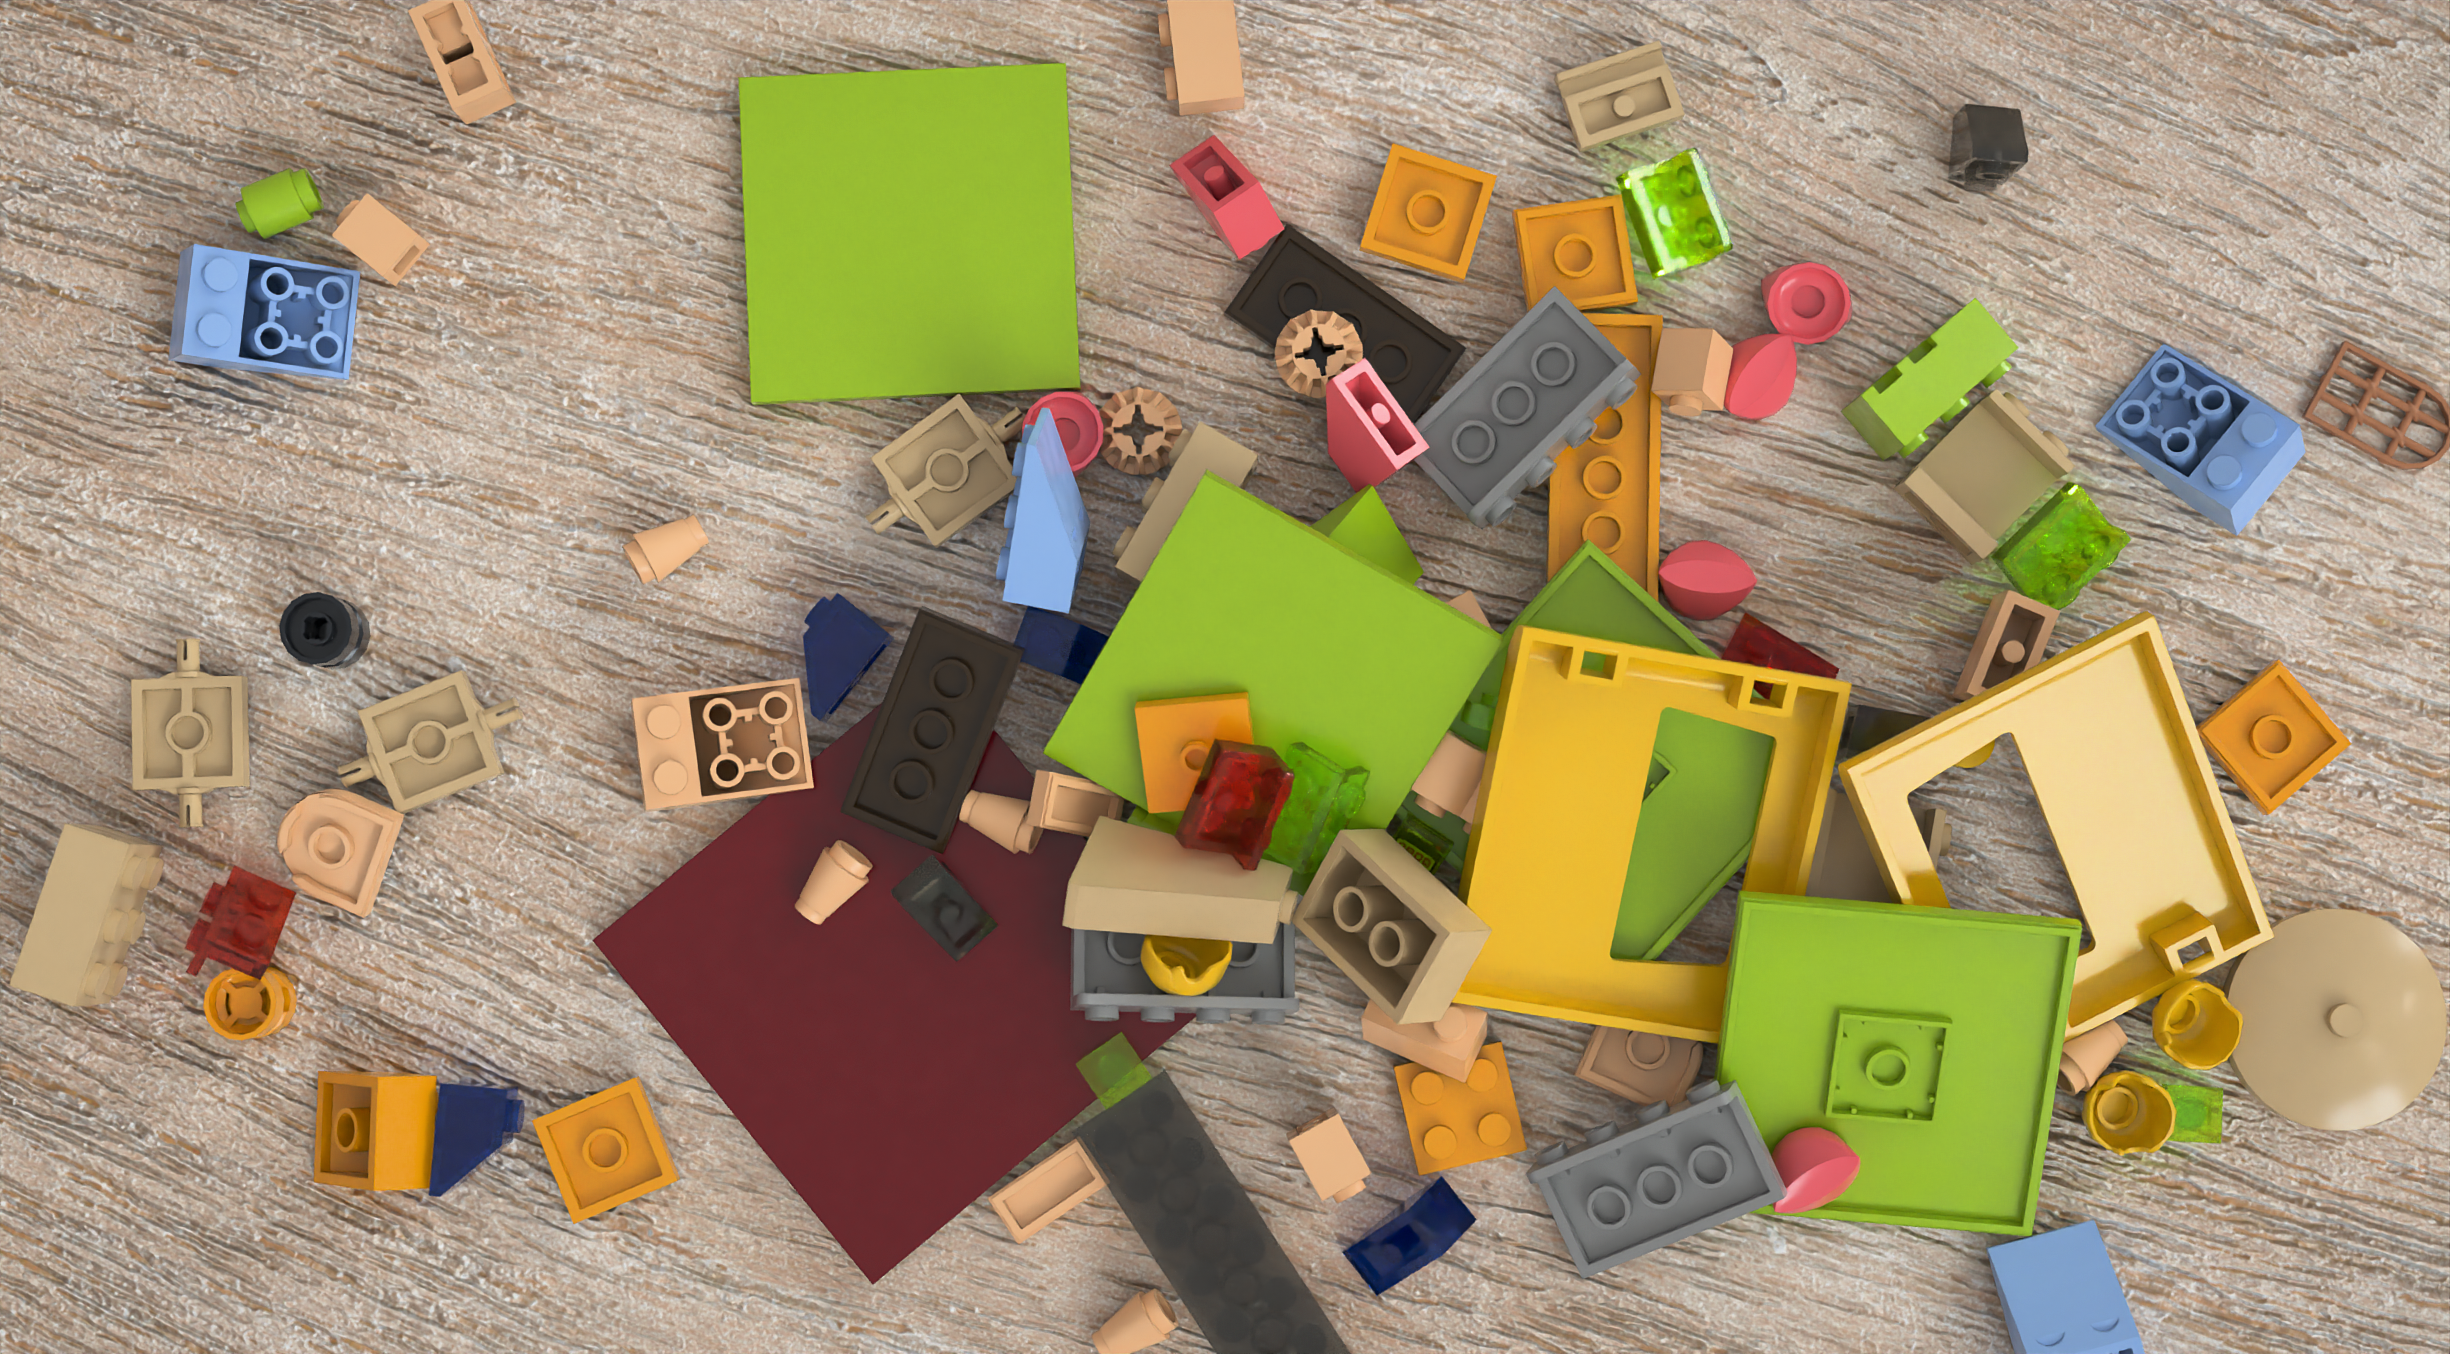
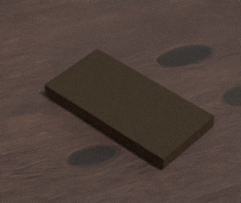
(1396, 341)
(932, 729)

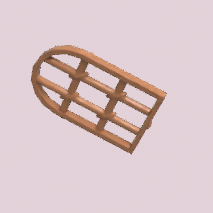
(2373, 391)

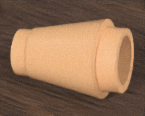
(664, 548)
(1001, 820)
(833, 881)
(2089, 1056)
(1137, 1325)

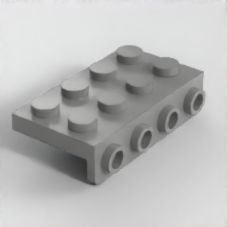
(1522, 409)
(1111, 979)
(1657, 1177)

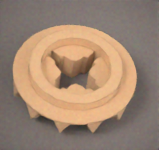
(1297, 338)
(1120, 448)

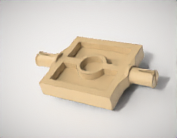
(946, 471)
(190, 733)
(430, 742)

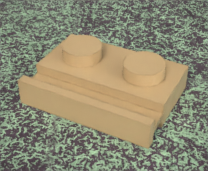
(1619, 96)

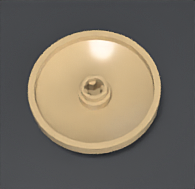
(2336, 1019)

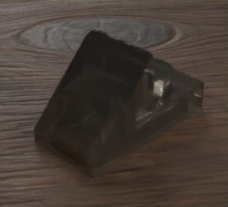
(944, 907)

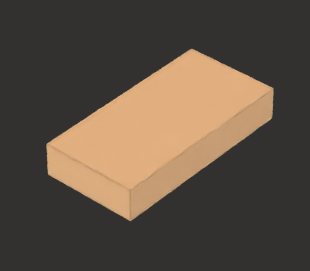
(1070, 803)
(1046, 1191)

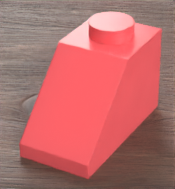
(1228, 197)
(1368, 428)

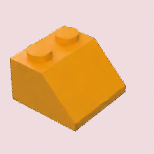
(375, 1129)

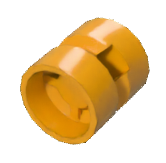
(249, 1007)

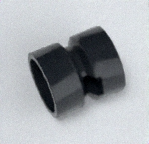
(324, 630)

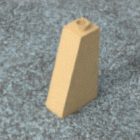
(1153, 886)

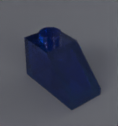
(1058, 645)
(838, 652)
(471, 1129)
(1410, 1236)

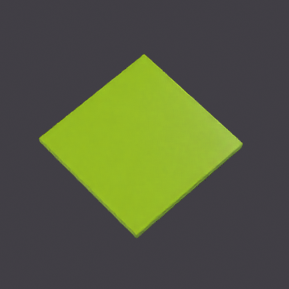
(909, 234)
(1300, 624)
(1701, 773)
(1910, 1040)

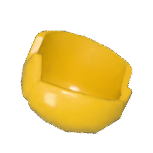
(1185, 964)
(2196, 1025)
(2128, 1113)

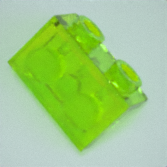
(1675, 214)
(2060, 548)
(1319, 807)

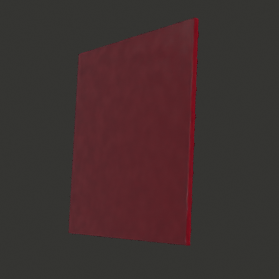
(858, 1042)

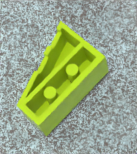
(1931, 382)

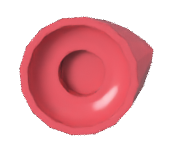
(1806, 301)
(1761, 376)
(1076, 423)
(1704, 580)
(1813, 1168)

